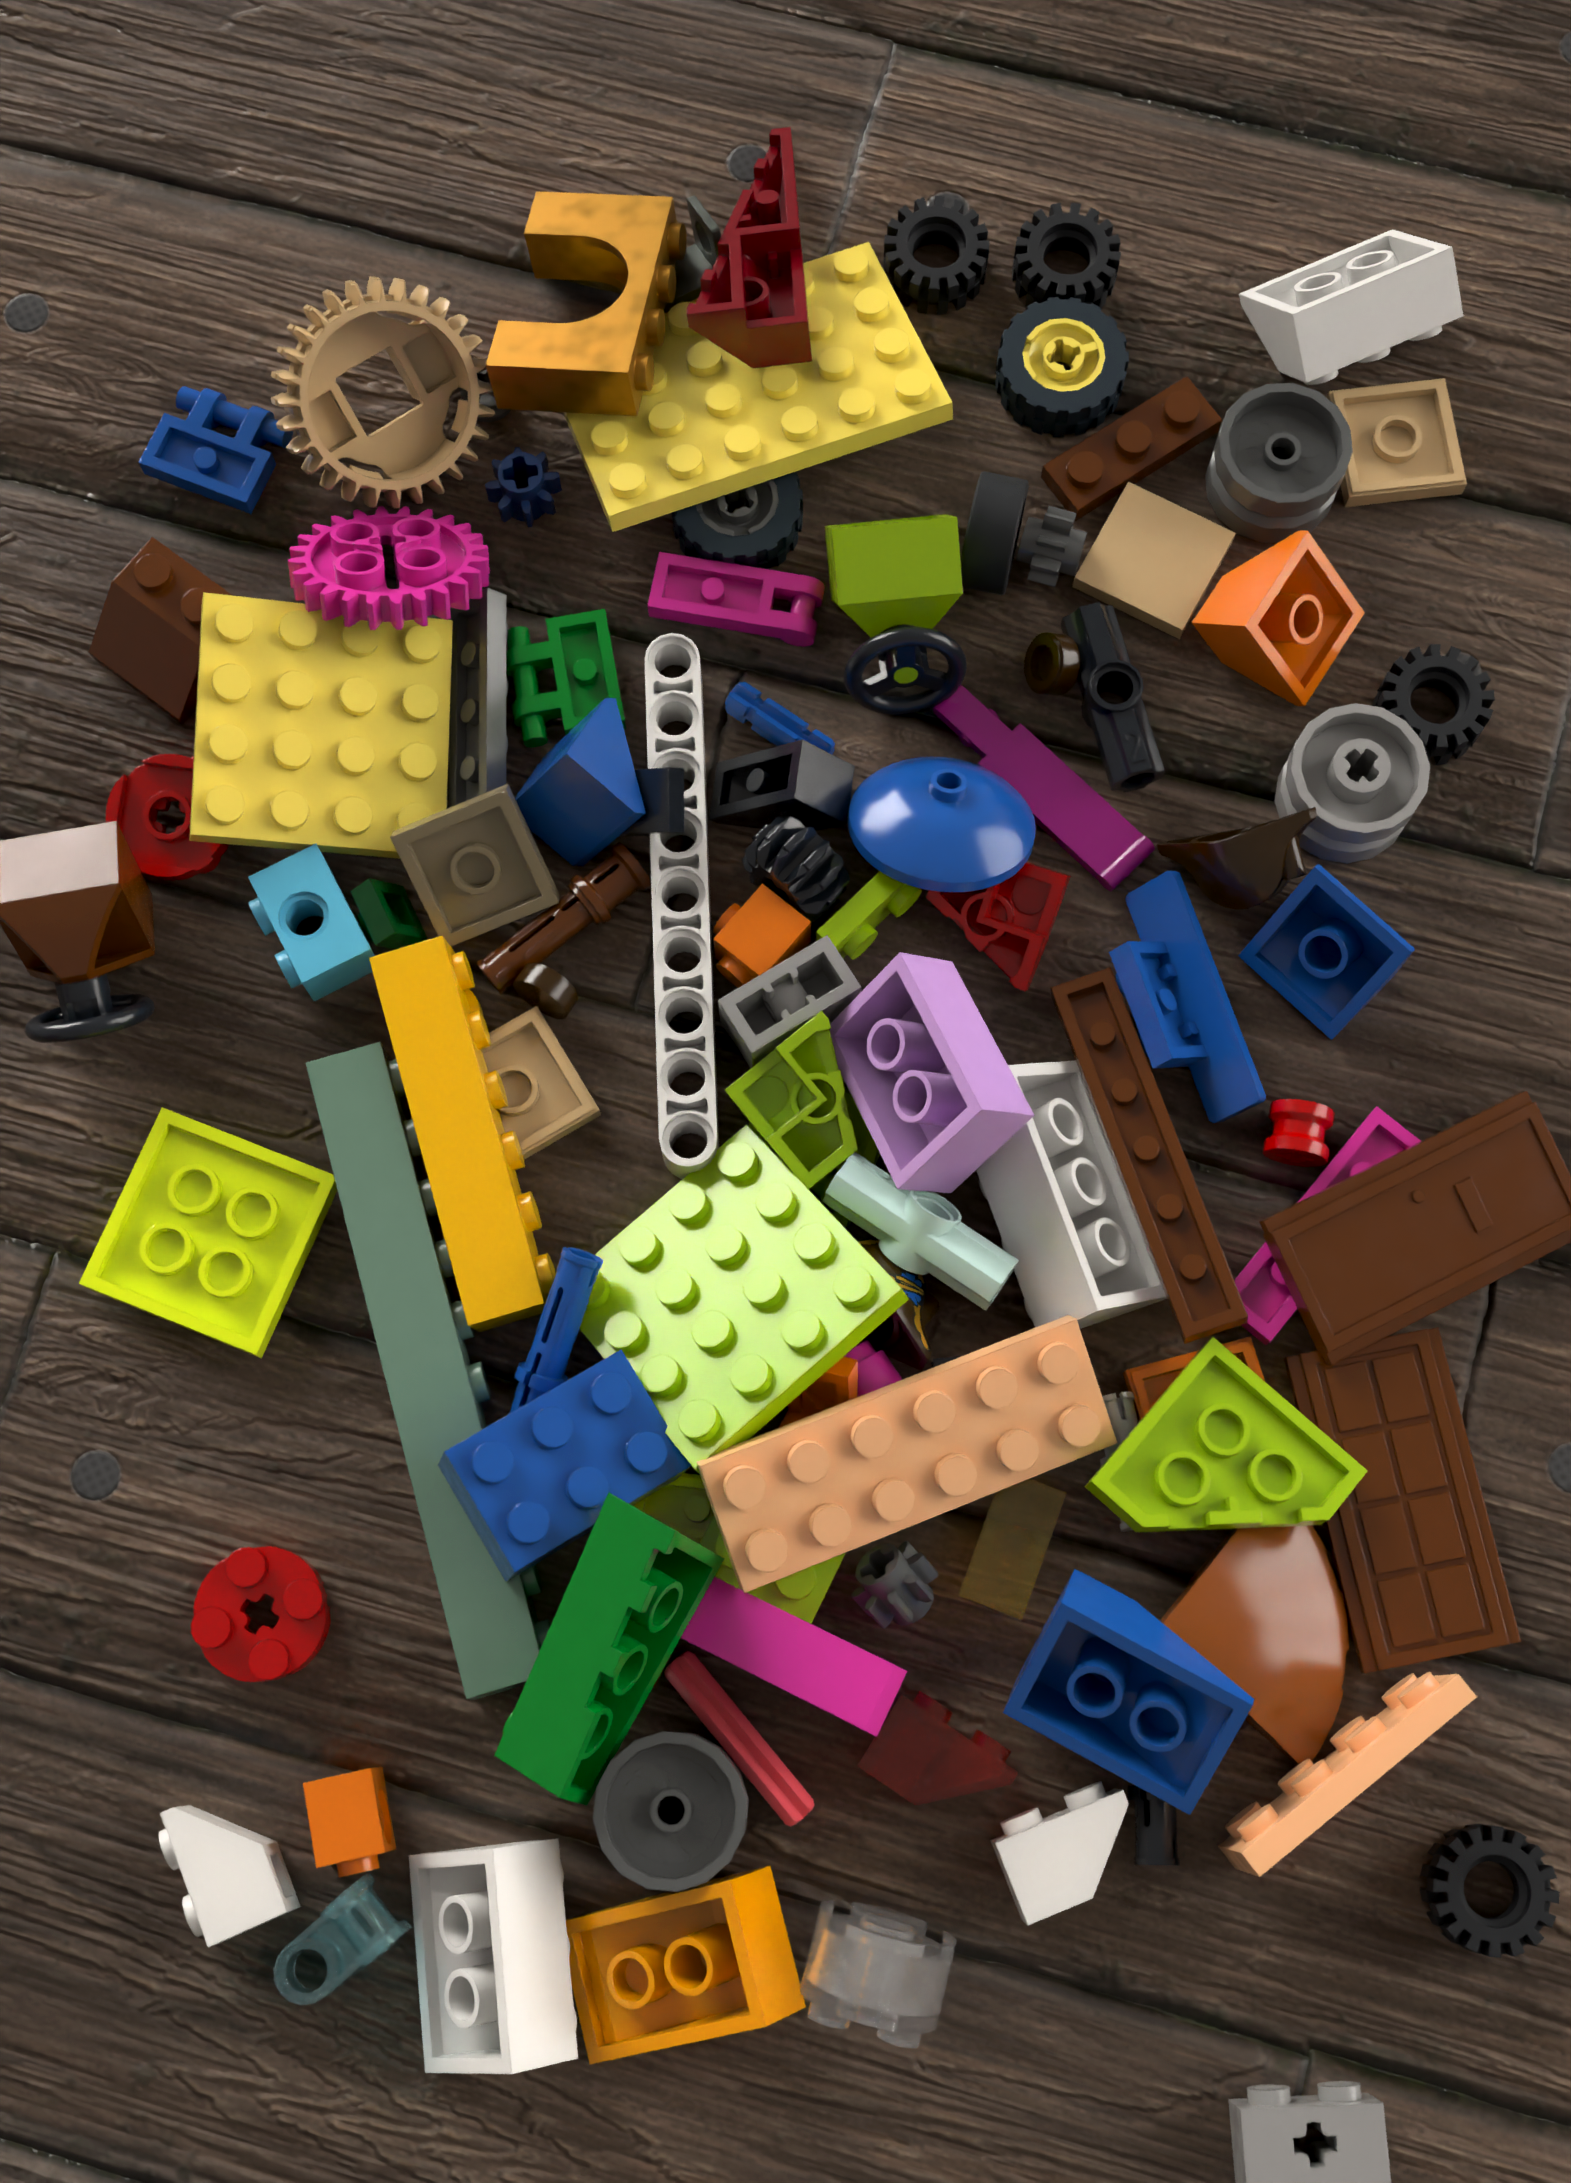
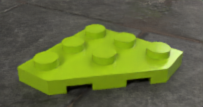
(1224, 1457)

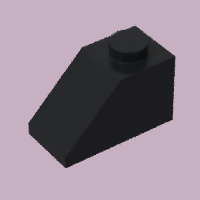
(783, 783)

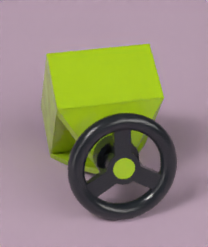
(896, 587)

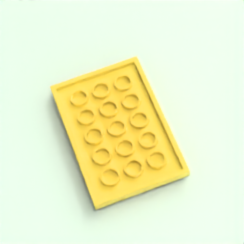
(731, 426)

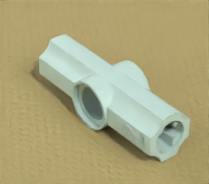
(920, 1231)

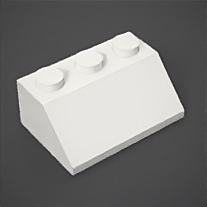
(1355, 305)
(493, 1958)

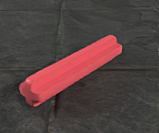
(739, 1738)

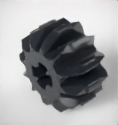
(797, 866)

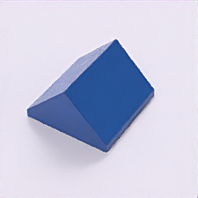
(584, 788)
(1326, 952)

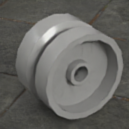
(1361, 775)

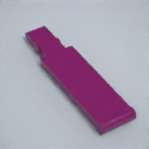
(1056, 795)

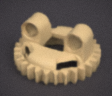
(432, 366)

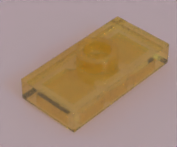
(1012, 1547)

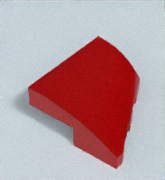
(1009, 919)

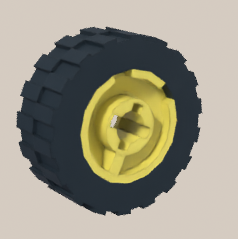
(1044, 392)

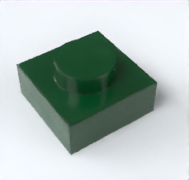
(387, 914)

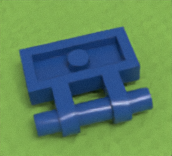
(210, 462)

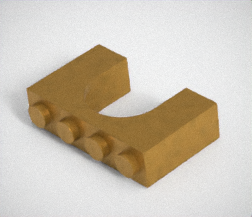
(608, 358)

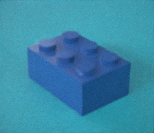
(549, 1465)

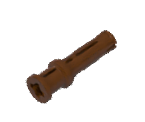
(587, 901)

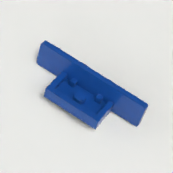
(1182, 1000)

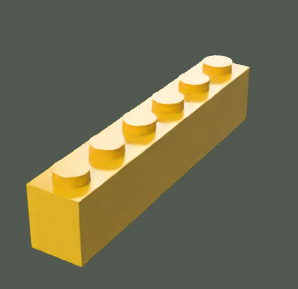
(462, 1133)

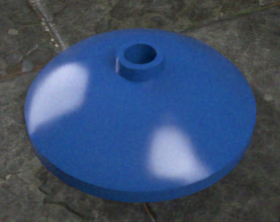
(941, 824)

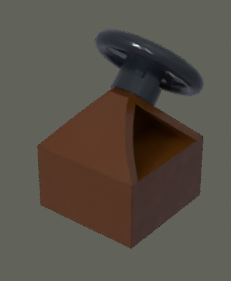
(73, 915)

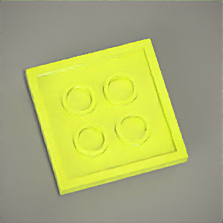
(210, 1232)

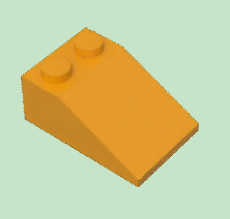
(683, 1967)

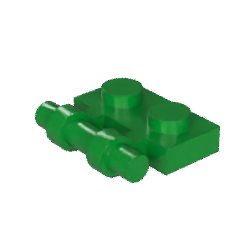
(583, 671)

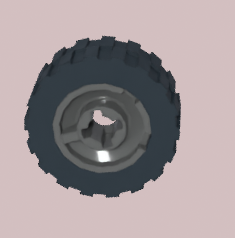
(750, 536)

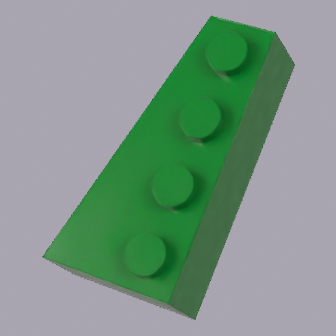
(605, 1649)

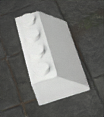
(1067, 1207)

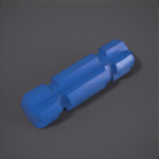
(772, 719)

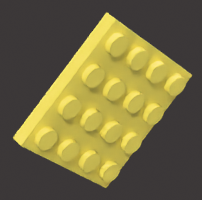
(317, 727)

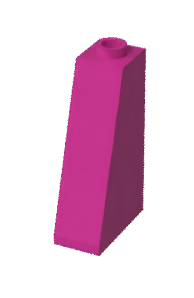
(795, 1656)

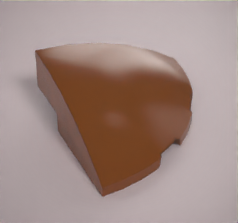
(1274, 1626)

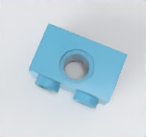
(301, 889)

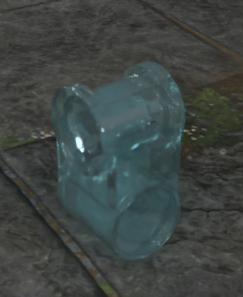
(342, 1940)

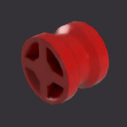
(1298, 1132)

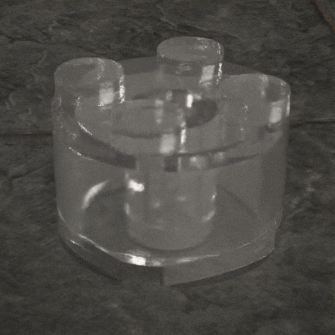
(876, 1972)

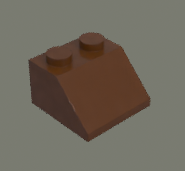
(154, 626)

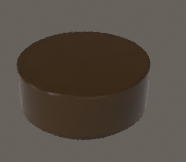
(1052, 664)
(546, 990)

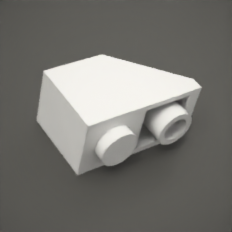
(1059, 1857)
(229, 1872)

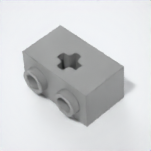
(786, 998)
(1351, 2127)

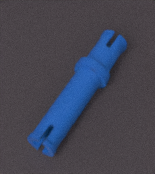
(557, 1326)

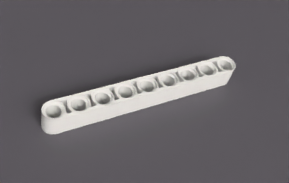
(688, 930)

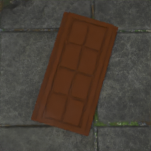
(1423, 1227)
(1415, 1529)

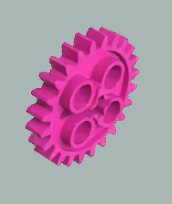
(345, 567)

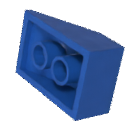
(1128, 1694)

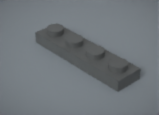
(478, 698)

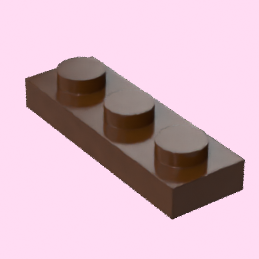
(1131, 448)

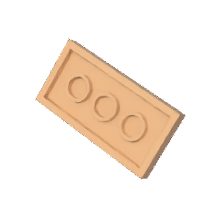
(1361, 1757)

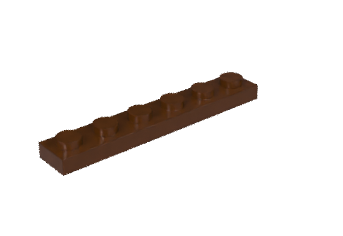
(1148, 1156)

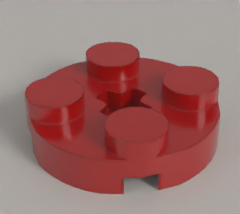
(135, 805)
(222, 1619)

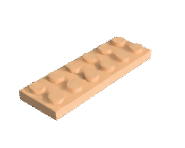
(906, 1452)

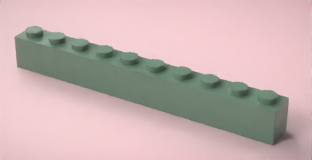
(422, 1355)

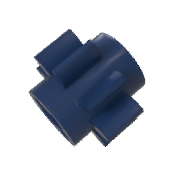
(523, 470)

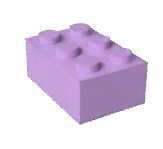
(927, 1074)

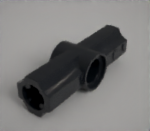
(1119, 729)

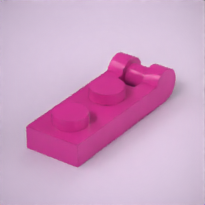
(735, 597)

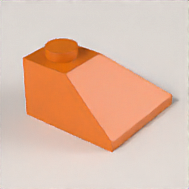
(1281, 618)

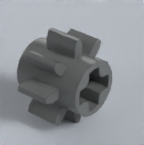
(1051, 546)
(894, 1584)

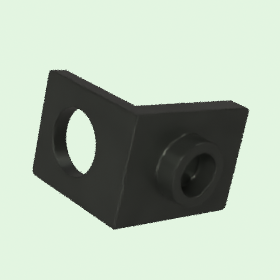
(698, 256)

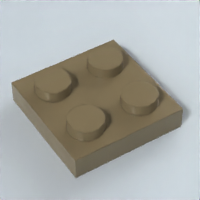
(476, 866)

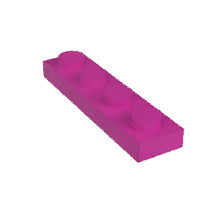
(1260, 1281)

